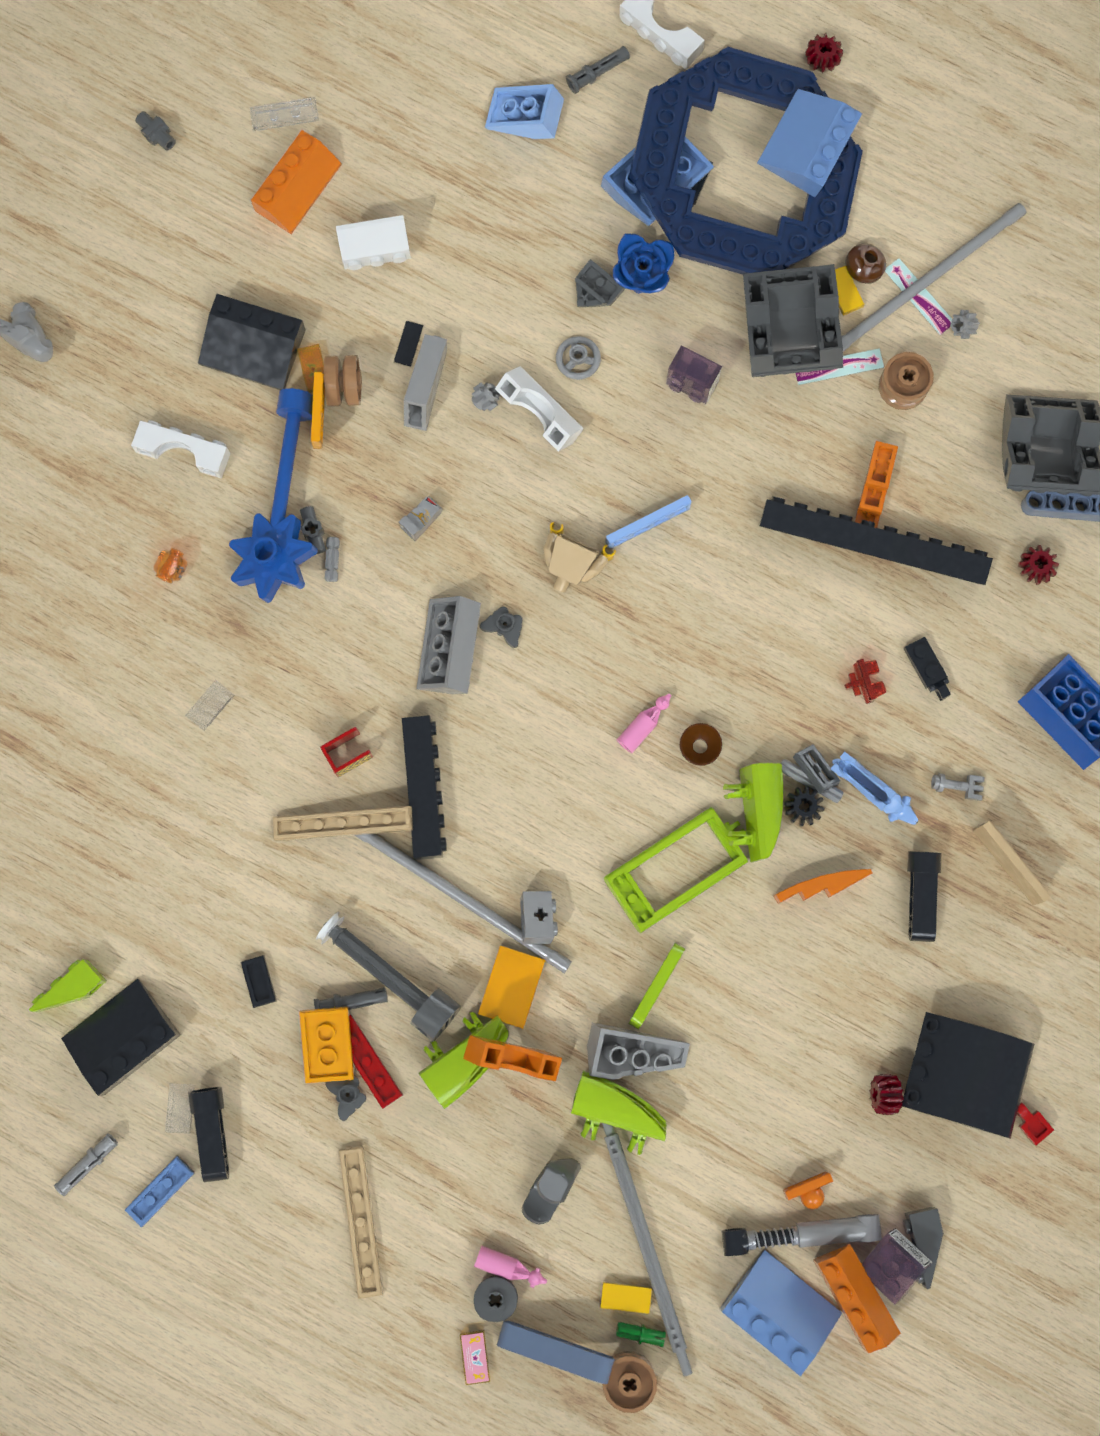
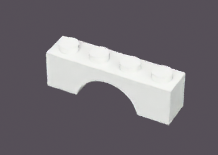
(680, 45)
(523, 390)
(155, 440)

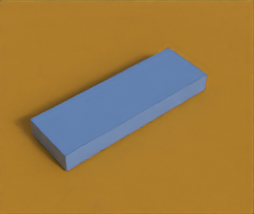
(159, 1191)

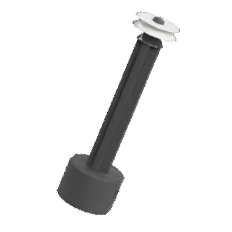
(432, 1012)

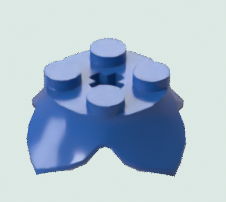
(636, 251)

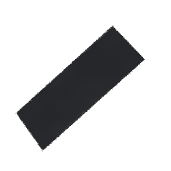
(408, 343)

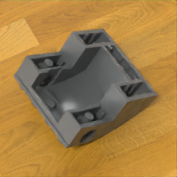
(793, 320)
(1051, 445)

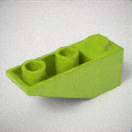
(76, 985)

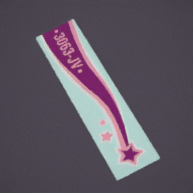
(922, 301)
(851, 364)

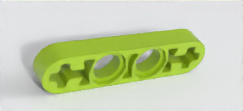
(656, 986)

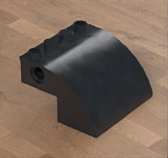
(968, 1074)

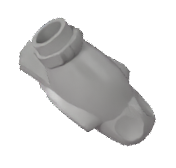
(26, 333)

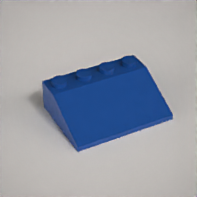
(1068, 710)

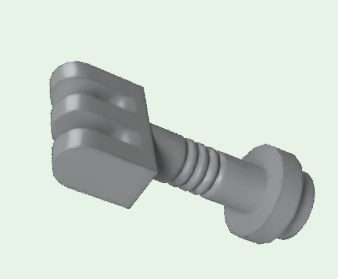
(939, 782)

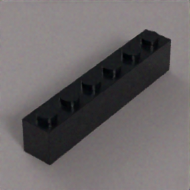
(422, 787)

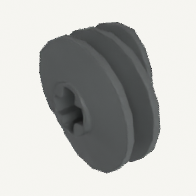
(497, 1286)

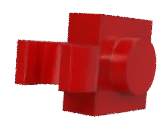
(1033, 1125)

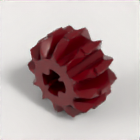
(824, 52)
(1032, 570)
(886, 1094)

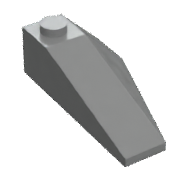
(625, 1052)

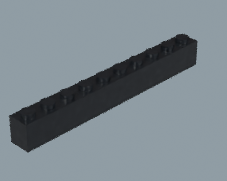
(876, 542)

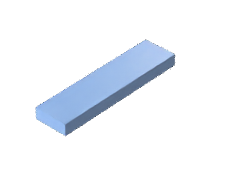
(648, 522)

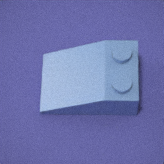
(526, 111)

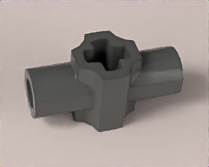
(155, 131)
(310, 520)

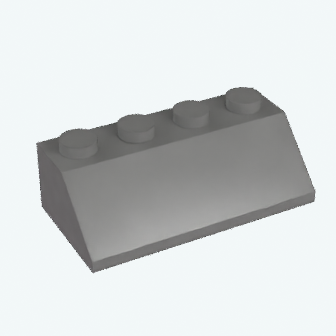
(448, 645)

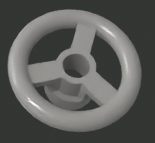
(574, 350)

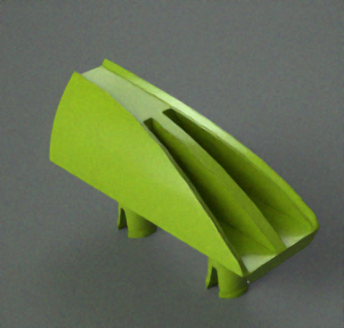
(763, 808)
(450, 1073)
(614, 1105)

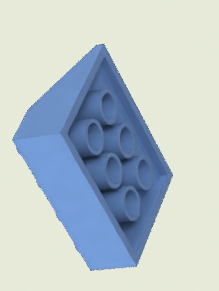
(809, 140)
(619, 186)
(781, 1312)

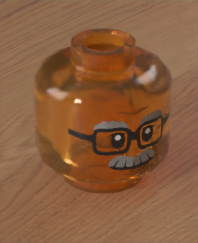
(170, 565)

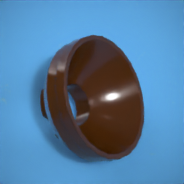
(860, 268)
(705, 733)

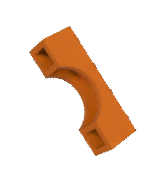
(523, 1059)

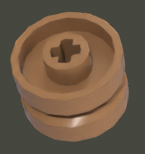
(905, 380)
(339, 381)
(638, 1394)

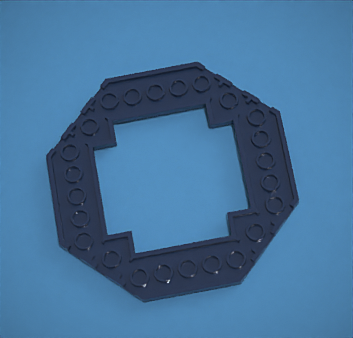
(715, 240)

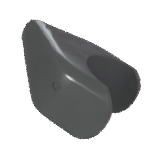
(550, 1190)

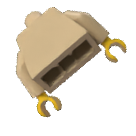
(572, 559)

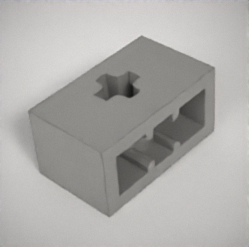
(532, 929)

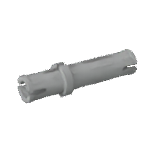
(86, 1164)

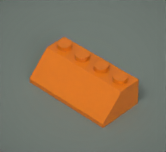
(295, 182)
(857, 1298)

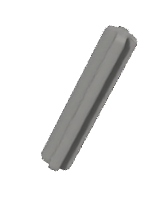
(797, 774)

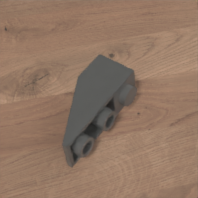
(926, 1235)

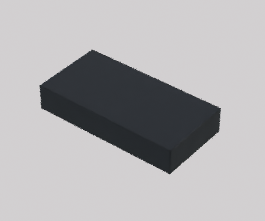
(258, 981)

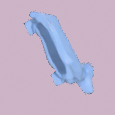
(875, 789)

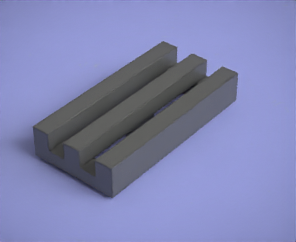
(813, 769)

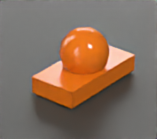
(810, 1191)

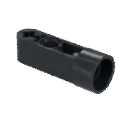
(923, 894)
(207, 1110)

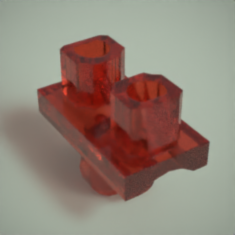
(863, 671)

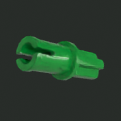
(640, 1334)

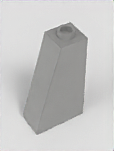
(424, 382)

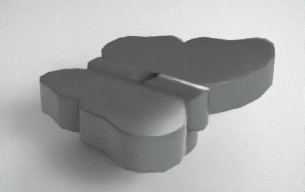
(495, 623)
(347, 1105)

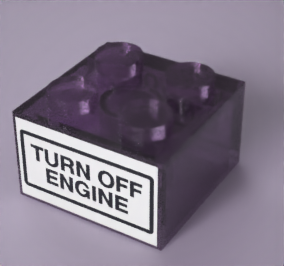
(693, 375)
(895, 1266)

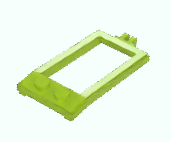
(632, 898)

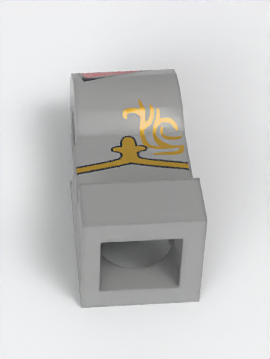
(420, 518)

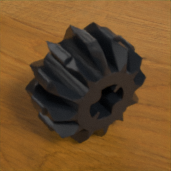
(796, 801)

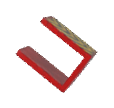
(338, 741)

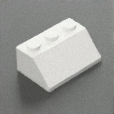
(373, 242)

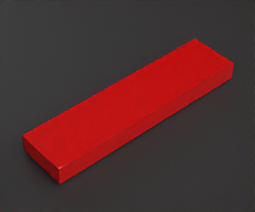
(372, 1068)

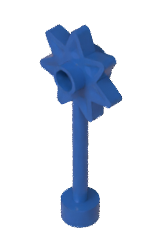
(274, 549)

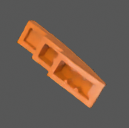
(876, 483)
(830, 883)

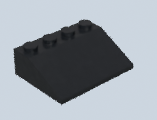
(251, 342)
(120, 1038)

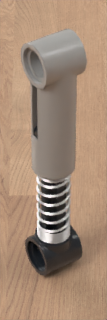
(805, 1234)

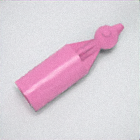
(642, 725)
(506, 1267)

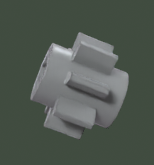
(964, 324)
(485, 396)

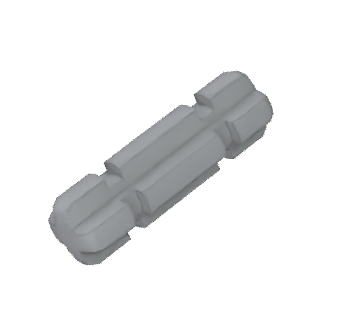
(332, 559)

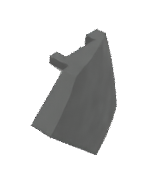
(596, 287)

